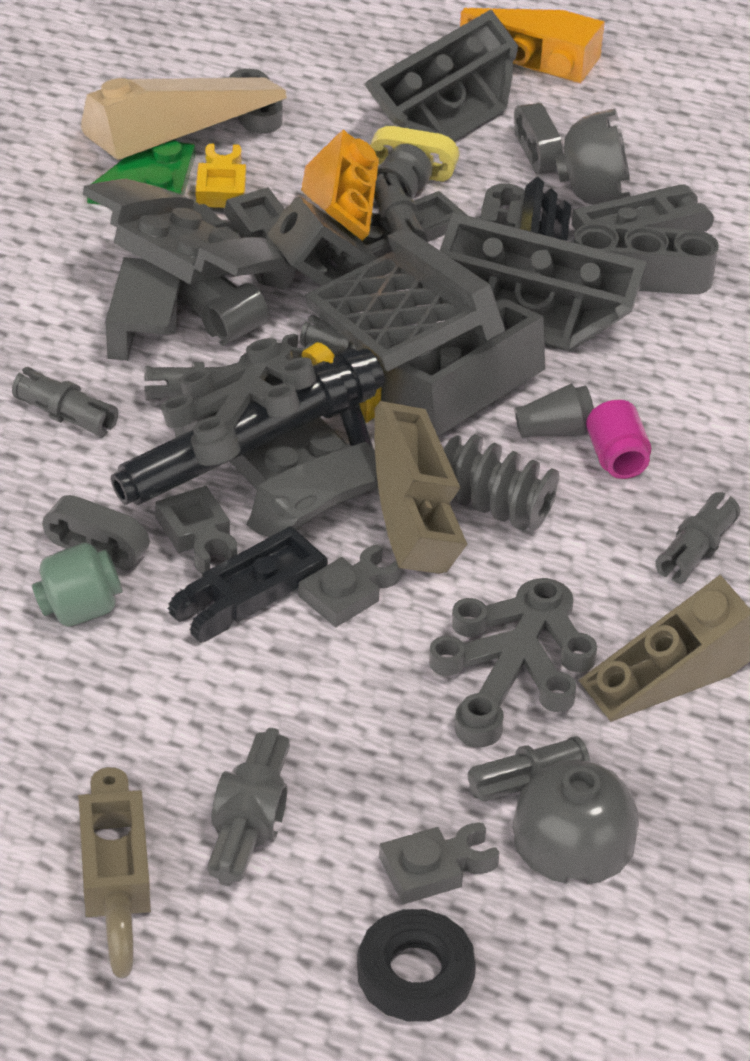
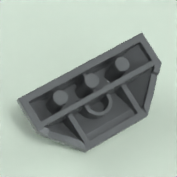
(452, 81)
(565, 282)

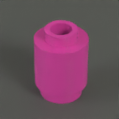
(619, 438)

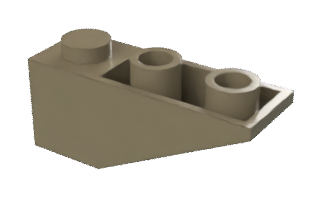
(679, 653)

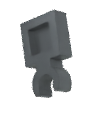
(254, 213)
(199, 523)
(346, 590)
(430, 865)

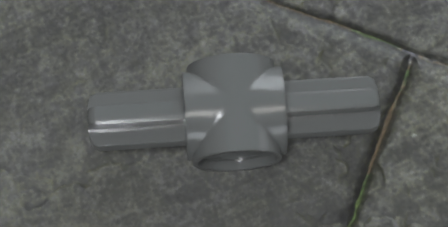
(248, 806)

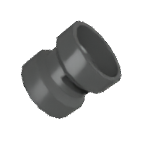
(409, 165)

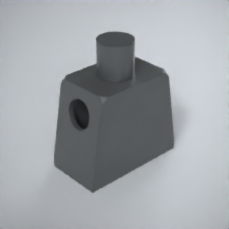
(309, 238)

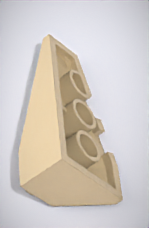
(144, 113)

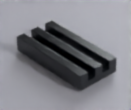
(554, 217)

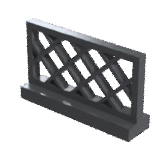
(431, 279)

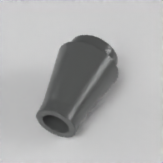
(556, 413)

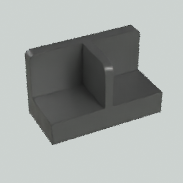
(140, 303)

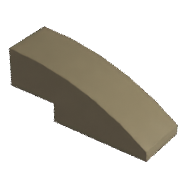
(416, 489)

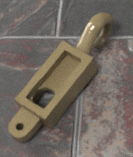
(117, 869)

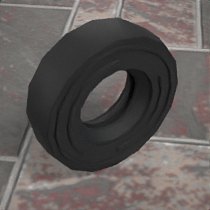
(416, 999)

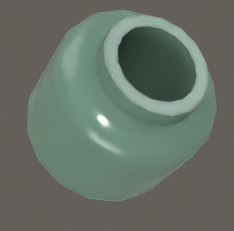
(77, 584)

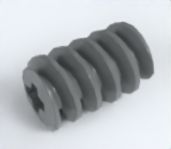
(500, 485)

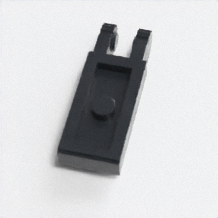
(246, 583)

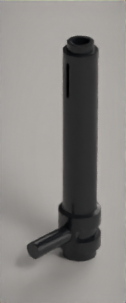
(337, 390)

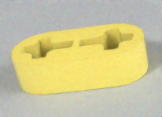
(426, 141)

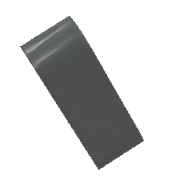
(676, 258)

